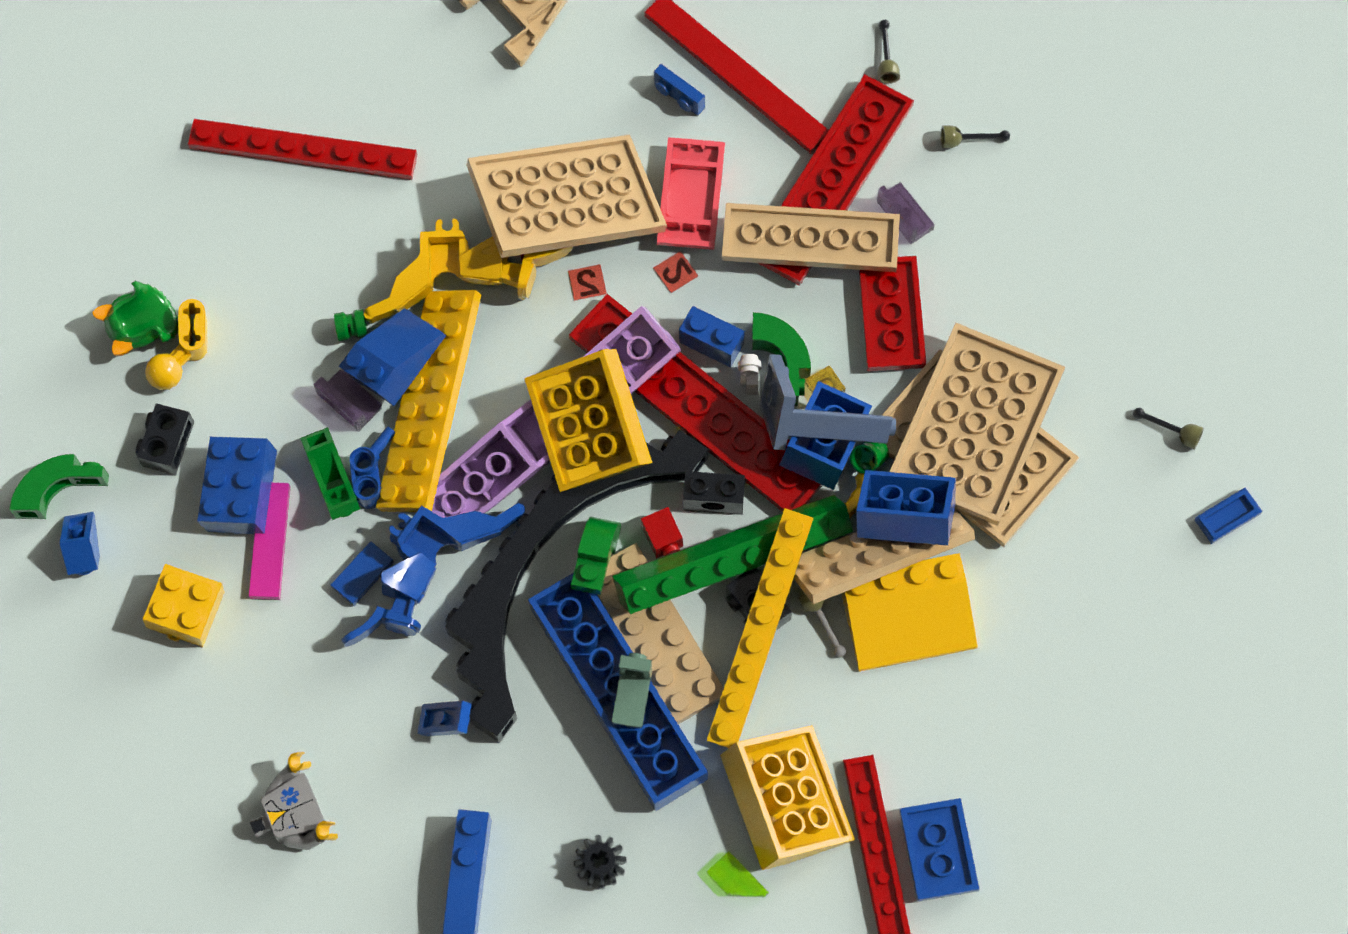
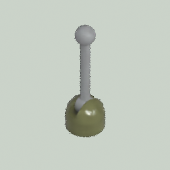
(806, 603)

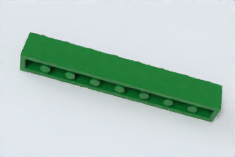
(722, 557)

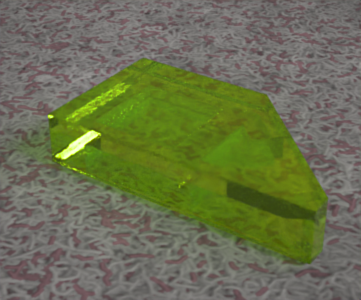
(735, 878)

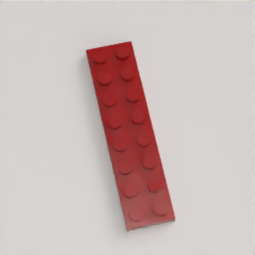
(847, 155)

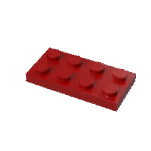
(893, 317)

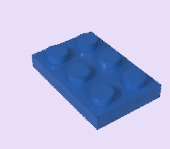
(939, 849)

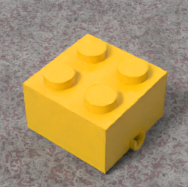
(183, 605)

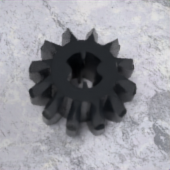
(604, 871)

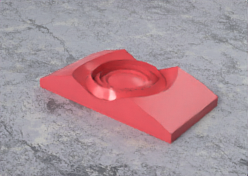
(691, 193)

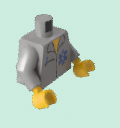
(293, 809)

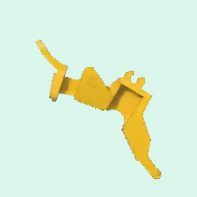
(449, 252)

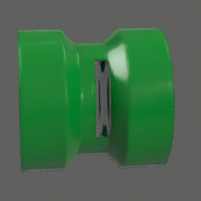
(357, 325)
(864, 459)

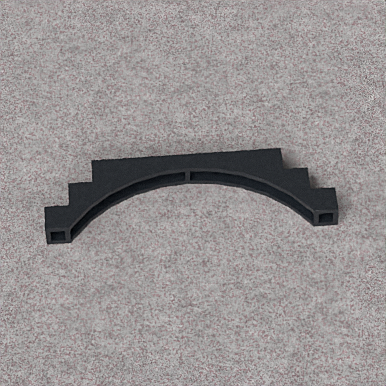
(484, 614)

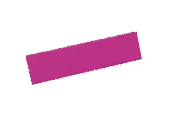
(270, 547)

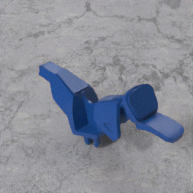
(418, 547)

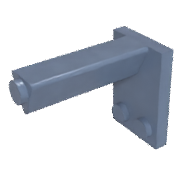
(783, 420)

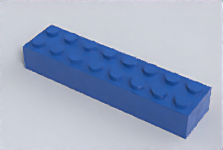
(591, 651)

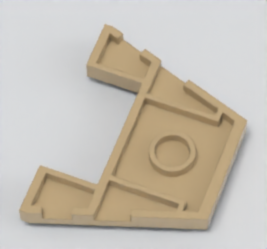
(533, 16)

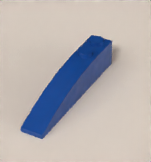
(467, 872)

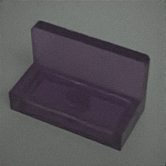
(913, 220)
(348, 399)

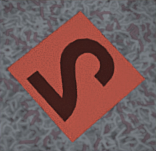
(675, 271)
(587, 282)

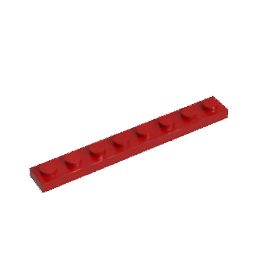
(302, 149)

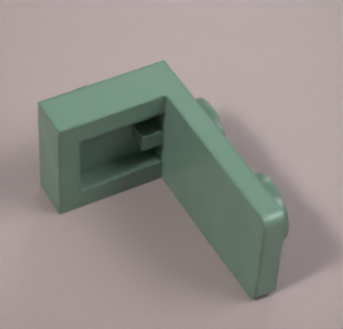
(632, 690)

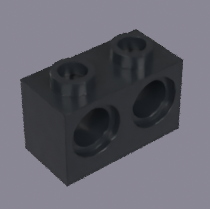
(172, 439)

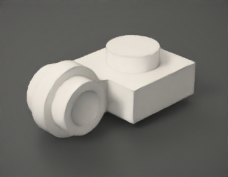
(749, 370)

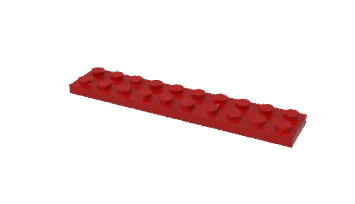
(707, 415)

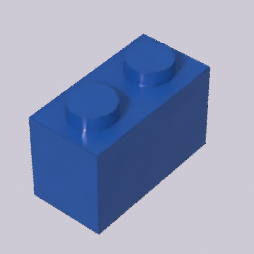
(711, 336)

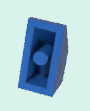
(80, 543)

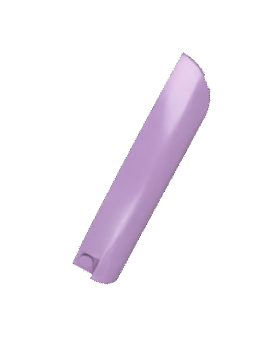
(516, 447)

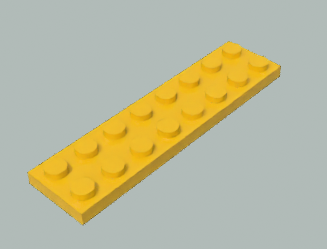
(429, 406)

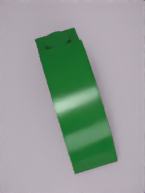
(781, 339)
(330, 474)
(49, 478)
(594, 553)

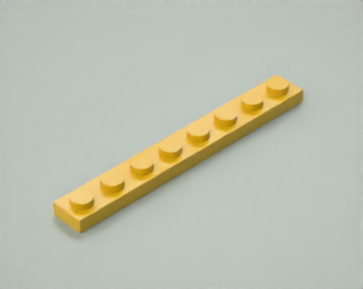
(760, 628)

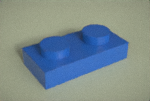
(685, 94)
(444, 718)

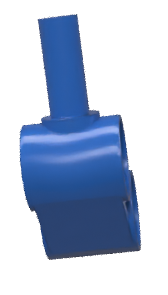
(369, 476)

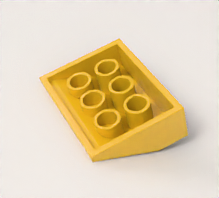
(588, 420)
(911, 614)
(786, 796)

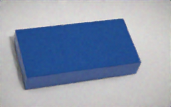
(1228, 515)
(362, 573)

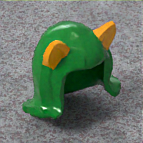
(138, 318)

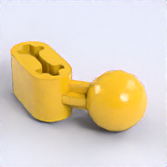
(166, 370)

